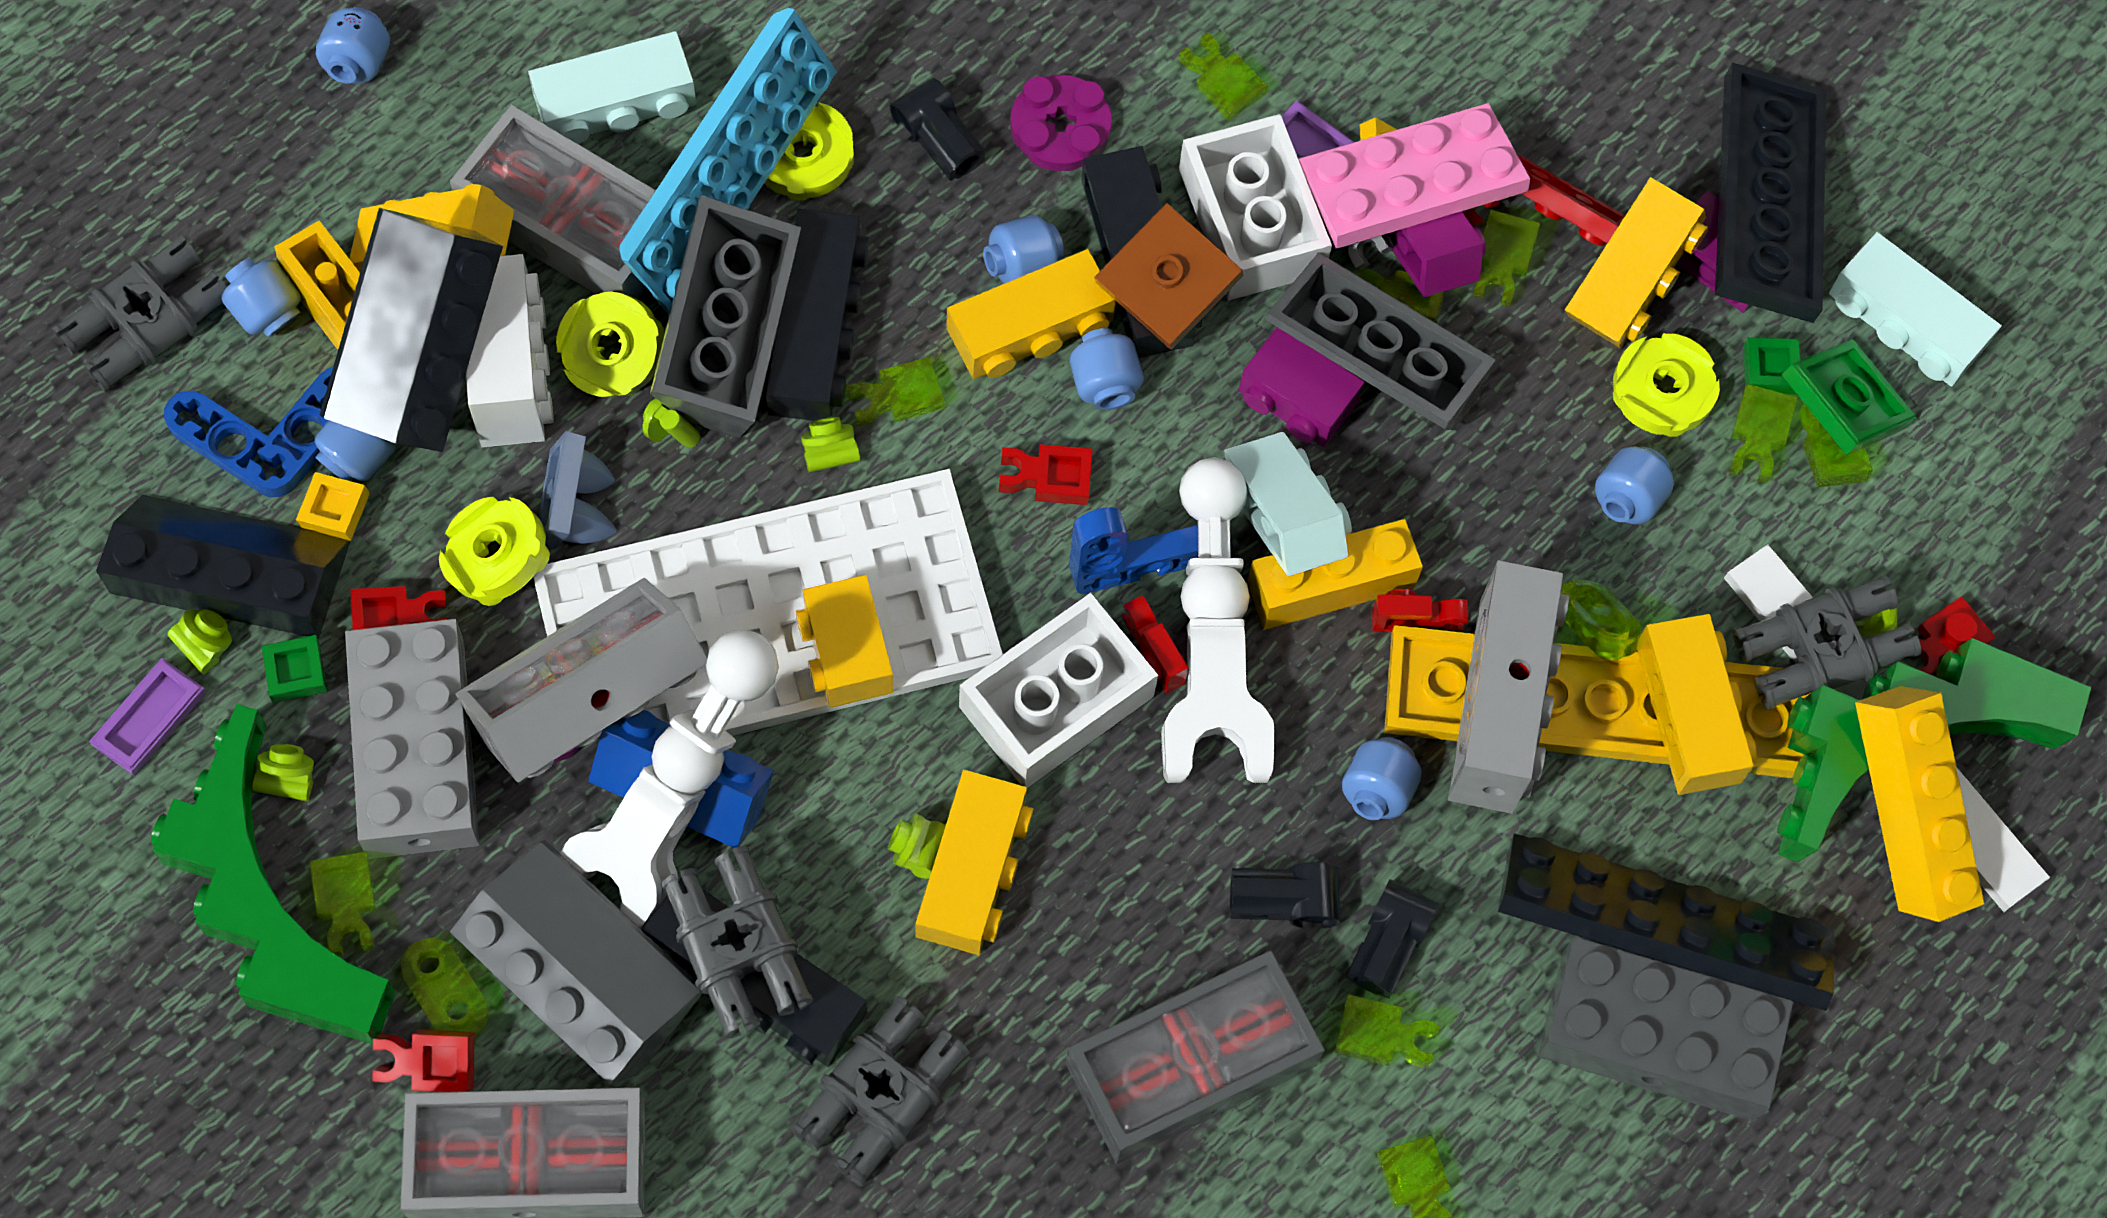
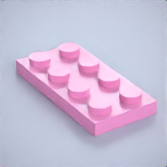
(1413, 175)

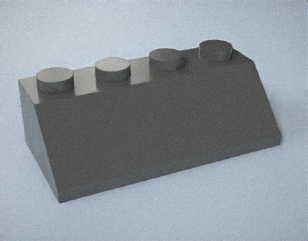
(724, 316)
(1383, 342)
(577, 962)

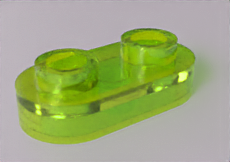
(1601, 619)
(444, 987)

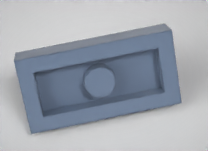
(567, 473)

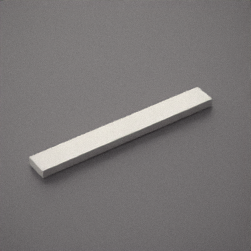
(2001, 860)

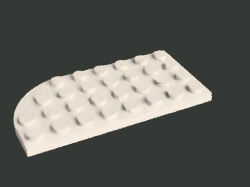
(753, 576)

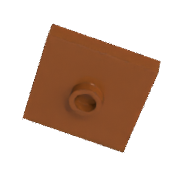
(1169, 276)

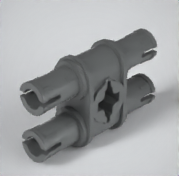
(141, 337)
(1834, 619)
(715, 959)
(885, 1119)

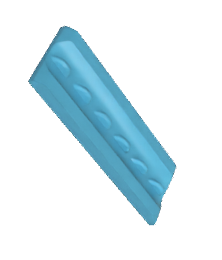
(731, 147)

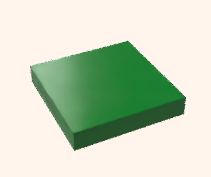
(1849, 396)

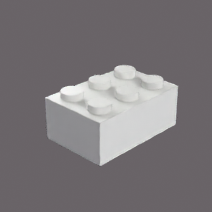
(1254, 202)
(510, 361)
(1057, 690)

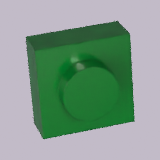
(1767, 360)
(294, 669)

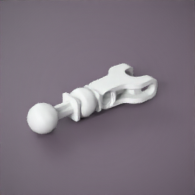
(1215, 602)
(686, 760)

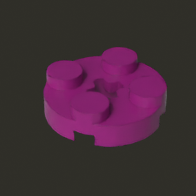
(1043, 100)

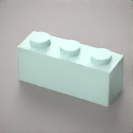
(614, 88)
(1913, 310)
(1290, 504)

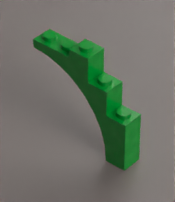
(1981, 694)
(217, 841)

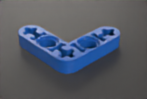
(276, 448)
(1106, 559)

